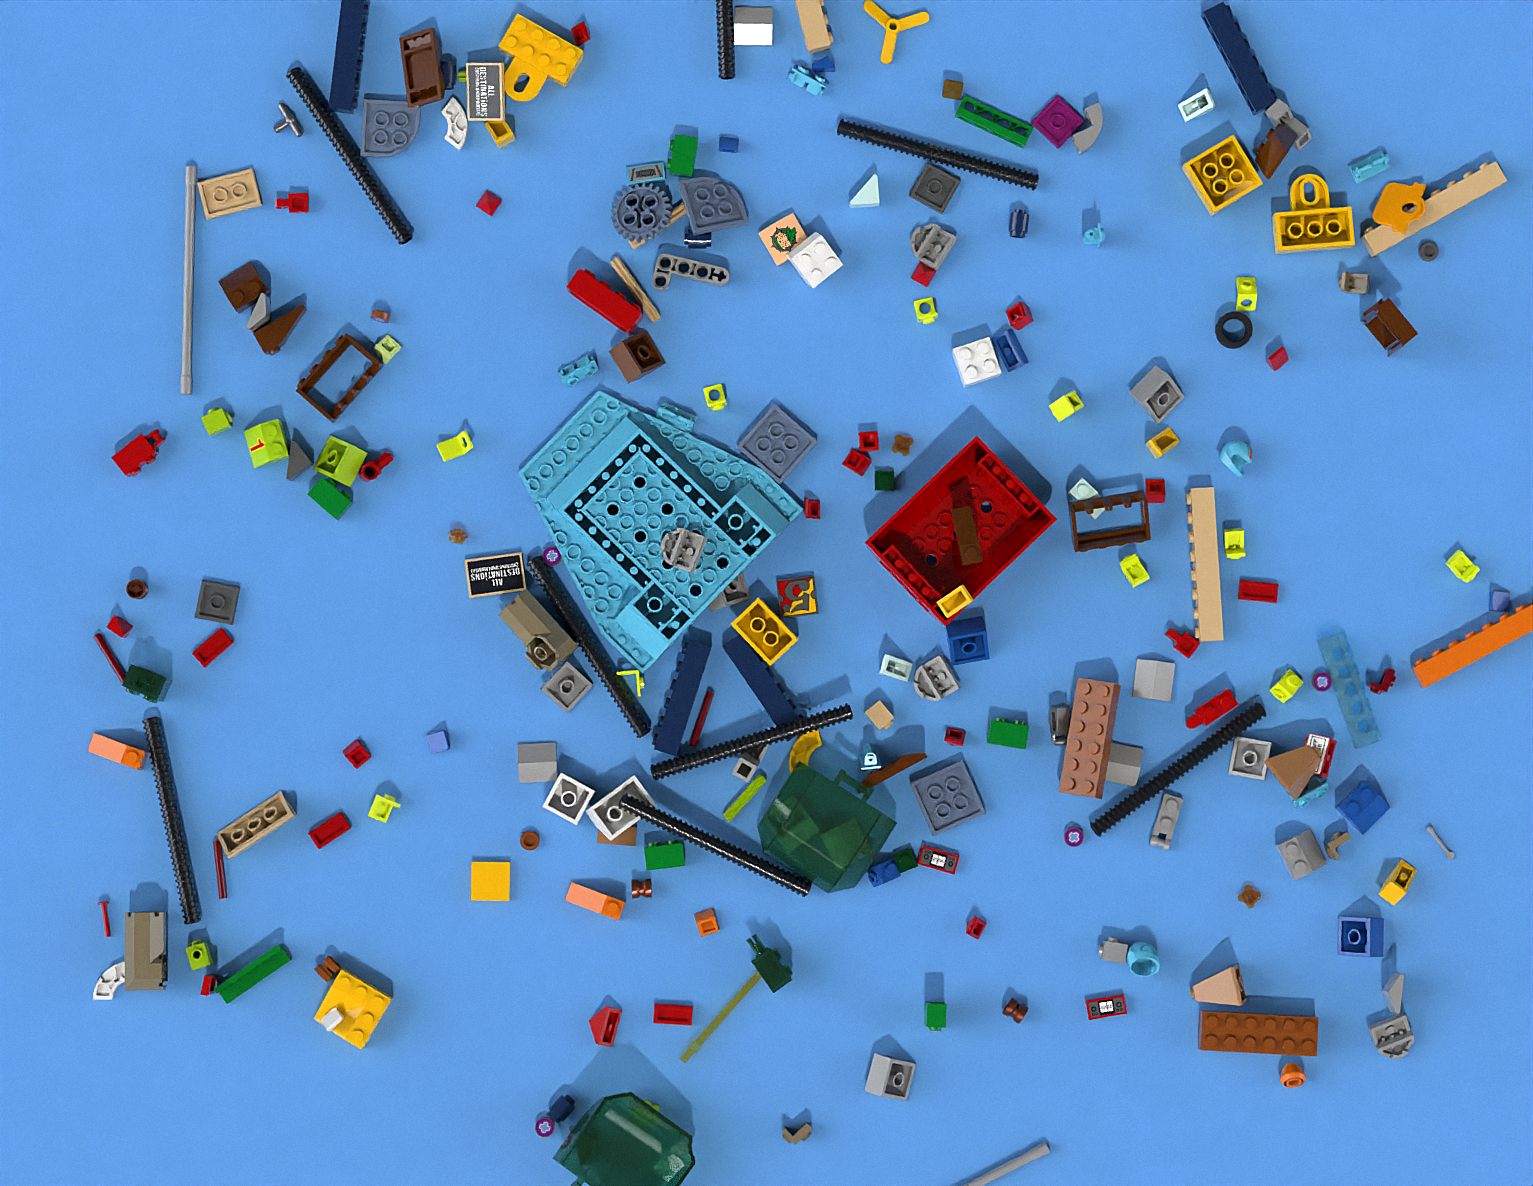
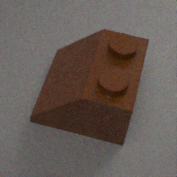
(1274, 150)
(243, 287)
(637, 356)

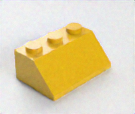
(764, 631)

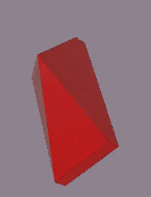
(605, 1025)

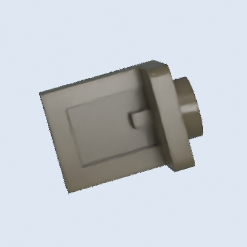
(1354, 283)
(1337, 839)
(801, 1134)

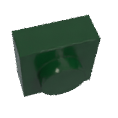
(884, 480)
(905, 860)

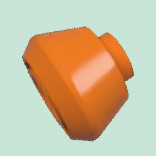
(1292, 1076)

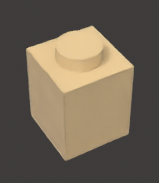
(880, 716)

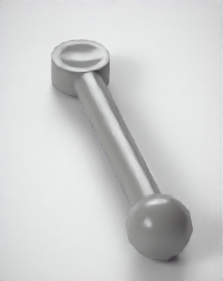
(1449, 855)

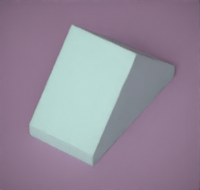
(1197, 105)
(868, 195)
(895, 668)

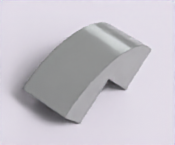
(1281, 114)
(1085, 139)
(748, 763)

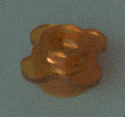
(902, 440)
(457, 536)
(1244, 896)

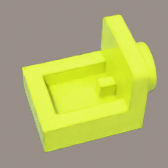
(1234, 543)
(1462, 566)
(1133, 570)
(1286, 686)
(382, 807)

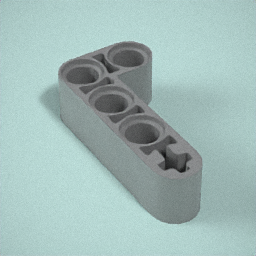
(694, 266)

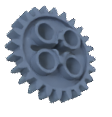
(658, 212)

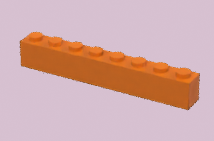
(1474, 646)

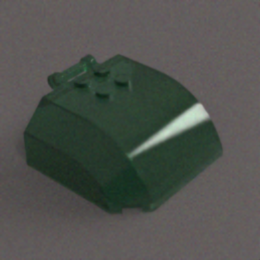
(823, 829)
(626, 1145)

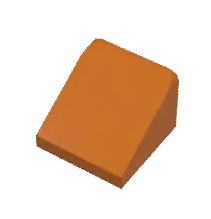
(706, 922)

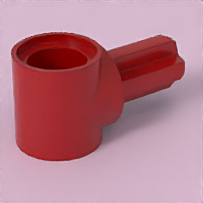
(376, 466)

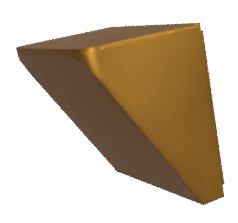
(952, 89)

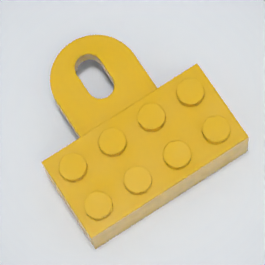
(539, 56)
(1312, 224)

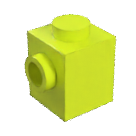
(1066, 406)

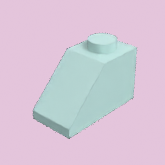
(1082, 491)

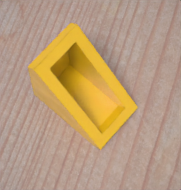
(500, 132)
(1162, 442)
(955, 601)

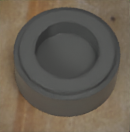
(1428, 251)

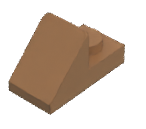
(626, 838)

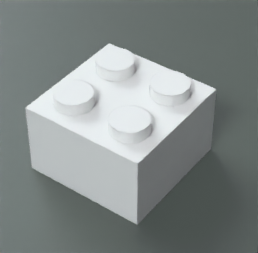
(814, 259)
(976, 362)
(569, 798)

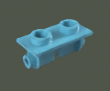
(815, 82)
(1369, 166)
(1094, 236)
(586, 368)
(676, 417)
(869, 760)
(1316, 788)

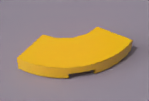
(804, 747)

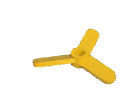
(891, 35)

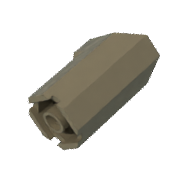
(540, 633)
(145, 950)

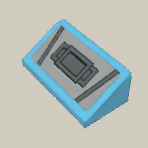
(646, 173)

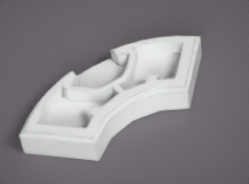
(456, 124)
(109, 982)

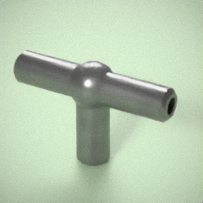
(289, 120)

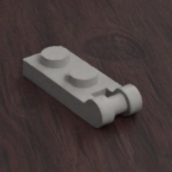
(1166, 821)

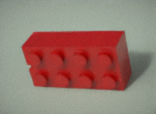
(605, 302)

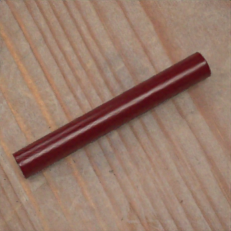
(110, 657)
(701, 719)
(219, 869)

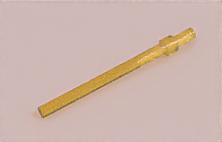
(696, 1044)

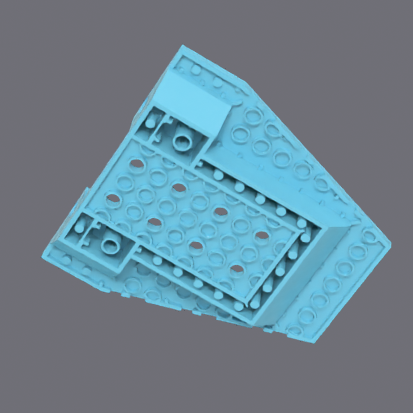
(623, 580)

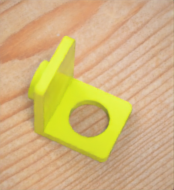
(1246, 290)
(925, 318)
(718, 404)
(455, 446)
(640, 680)

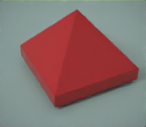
(581, 33)
(488, 203)
(923, 274)
(811, 509)
(954, 737)
(975, 927)

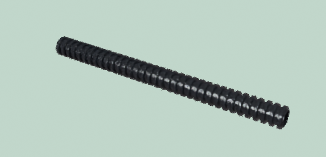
(725, 39)
(938, 154)
(349, 155)
(588, 646)
(751, 742)
(1178, 769)
(171, 820)
(715, 845)

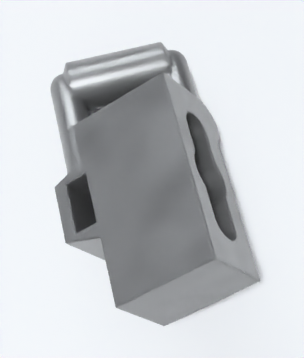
(1059, 723)

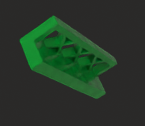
(992, 126)
(253, 973)

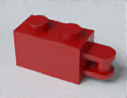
(138, 453)
(1212, 709)

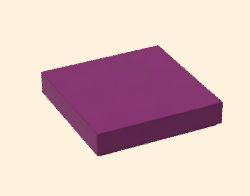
(1057, 122)

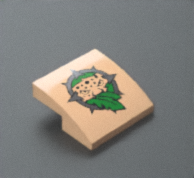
(783, 237)

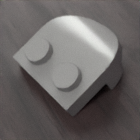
(932, 245)
(683, 549)
(935, 679)
(1392, 1036)

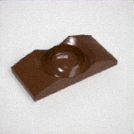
(422, 68)
(891, 769)

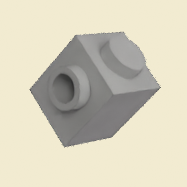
(1113, 950)

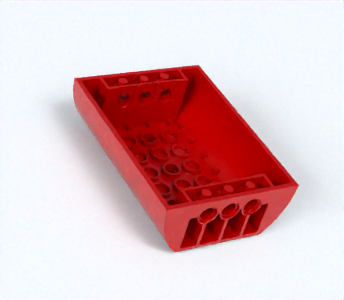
(927, 527)

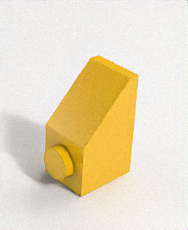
(1397, 882)

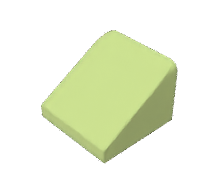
(386, 349)

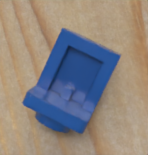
(883, 873)

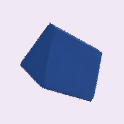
(1010, 350)

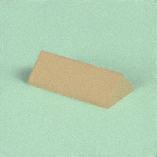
(255, 825)

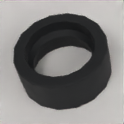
(1219, 330)

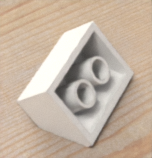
(606, 814)

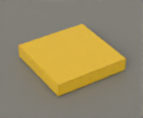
(490, 881)

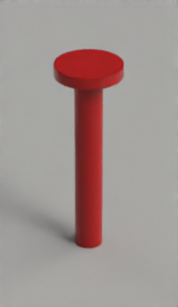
(105, 917)

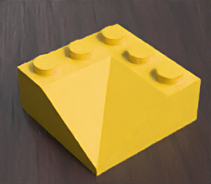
(1222, 175)
(358, 1003)

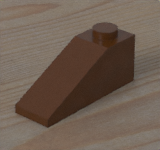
(277, 332)
(966, 536)

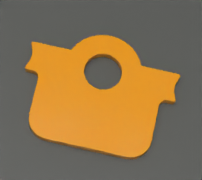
(1390, 205)

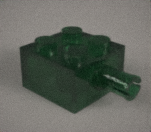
(146, 682)
(769, 965)

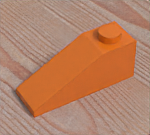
(118, 751)
(595, 901)

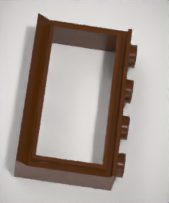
(1388, 325)
(329, 359)
(1112, 537)

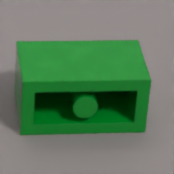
(683, 156)
(330, 498)
(1007, 734)
(664, 855)
(935, 1015)

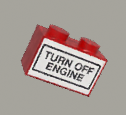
(1326, 747)

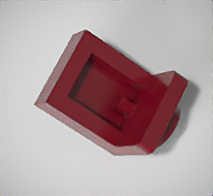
(1386, 680)

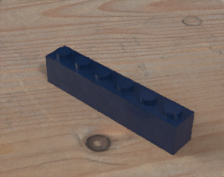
(347, 56)
(1238, 58)
(761, 681)
(682, 697)

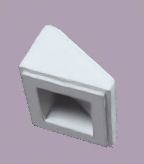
(332, 1019)

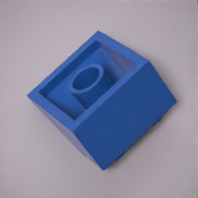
(967, 640)
(1363, 807)
(1360, 936)

